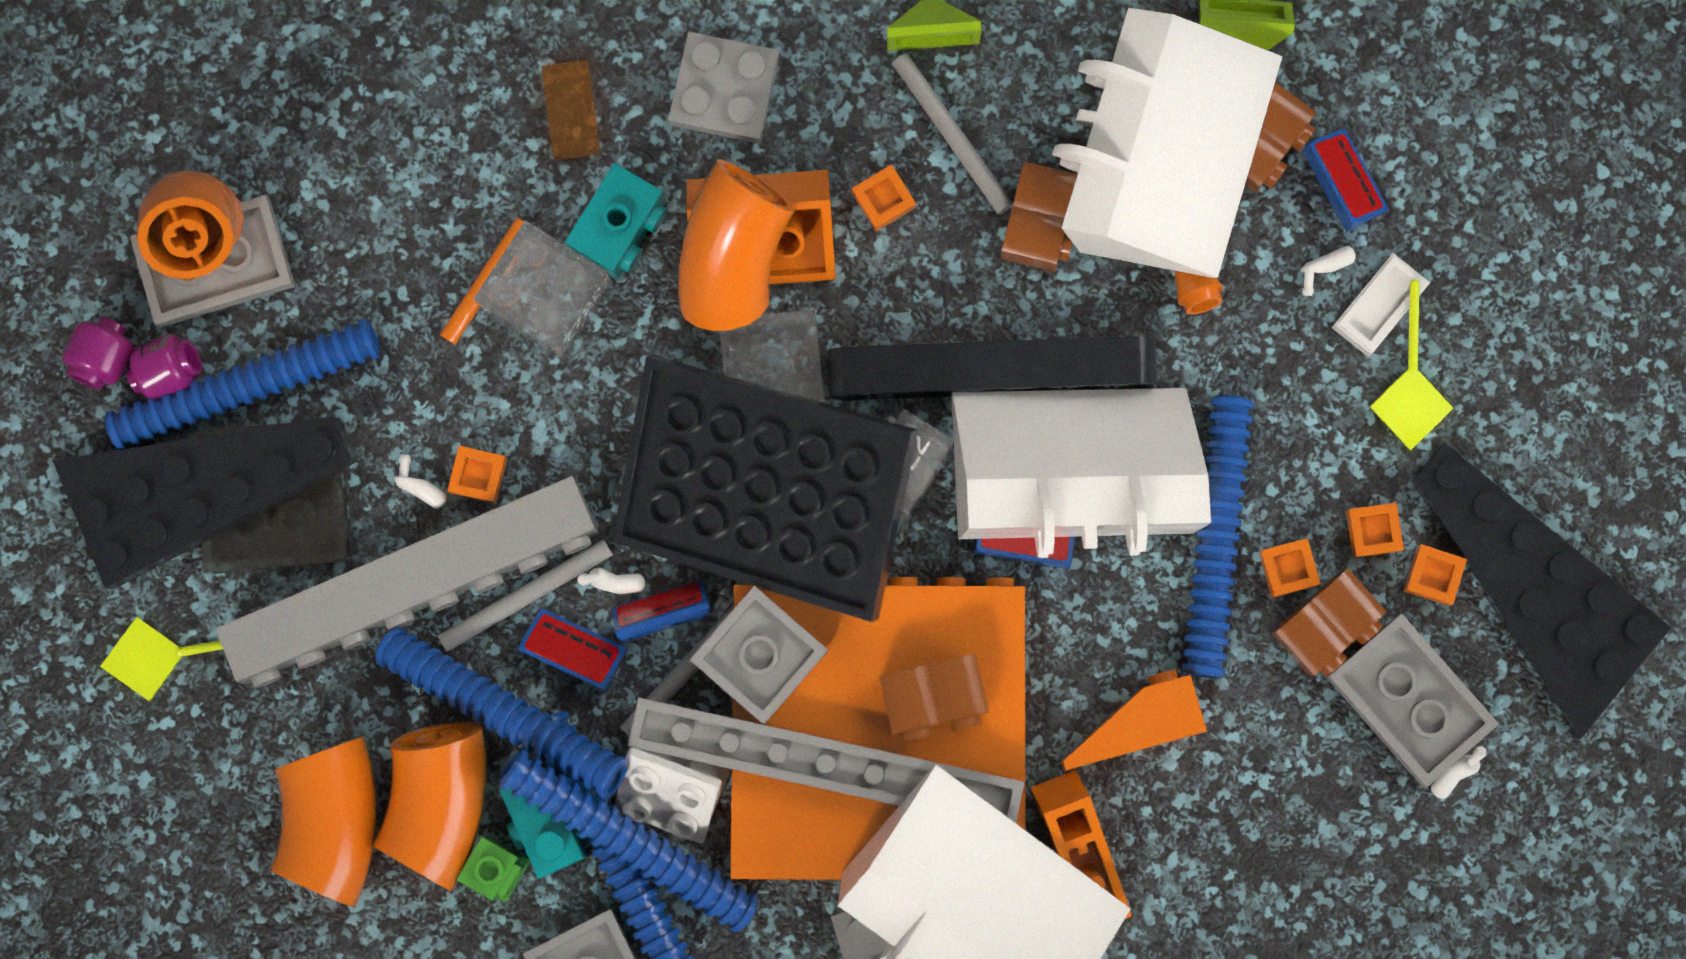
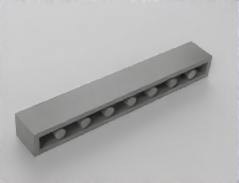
(408, 581)

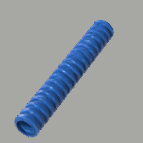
(242, 385)
(1218, 537)
(501, 712)
(628, 841)
(635, 893)

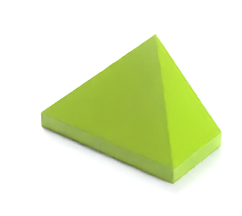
(1251, 21)
(933, 25)

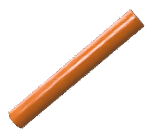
(468, 308)

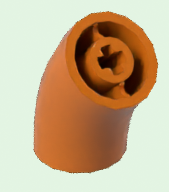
(188, 224)
(730, 249)
(435, 800)
(328, 821)

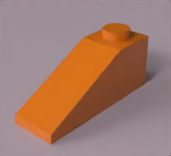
(1147, 719)
(1076, 831)

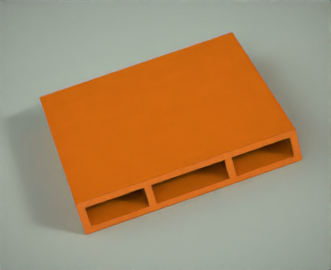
(816, 832)

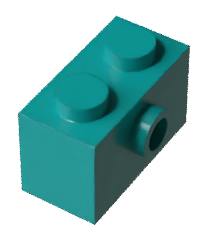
(618, 221)
(545, 841)

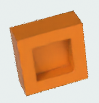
(883, 198)
(477, 474)
(1374, 530)
(1289, 568)
(1435, 575)

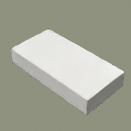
(1379, 305)

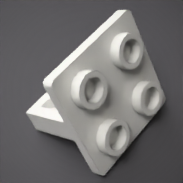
(671, 792)

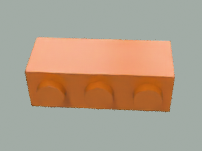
(806, 244)

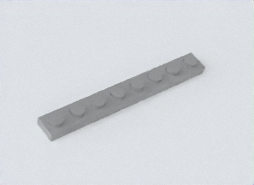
(801, 757)

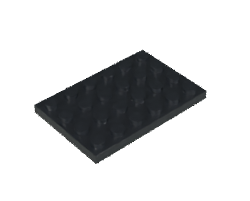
(764, 487)

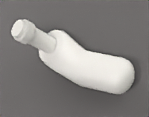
(1327, 263)
(418, 487)
(613, 583)
(1464, 767)

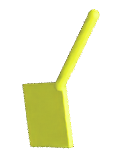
(1411, 403)
(147, 657)

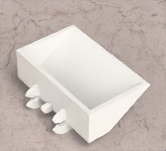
(1167, 144)
(1078, 465)
(972, 884)

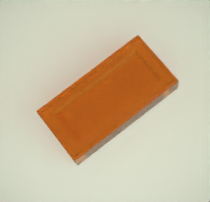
(571, 109)

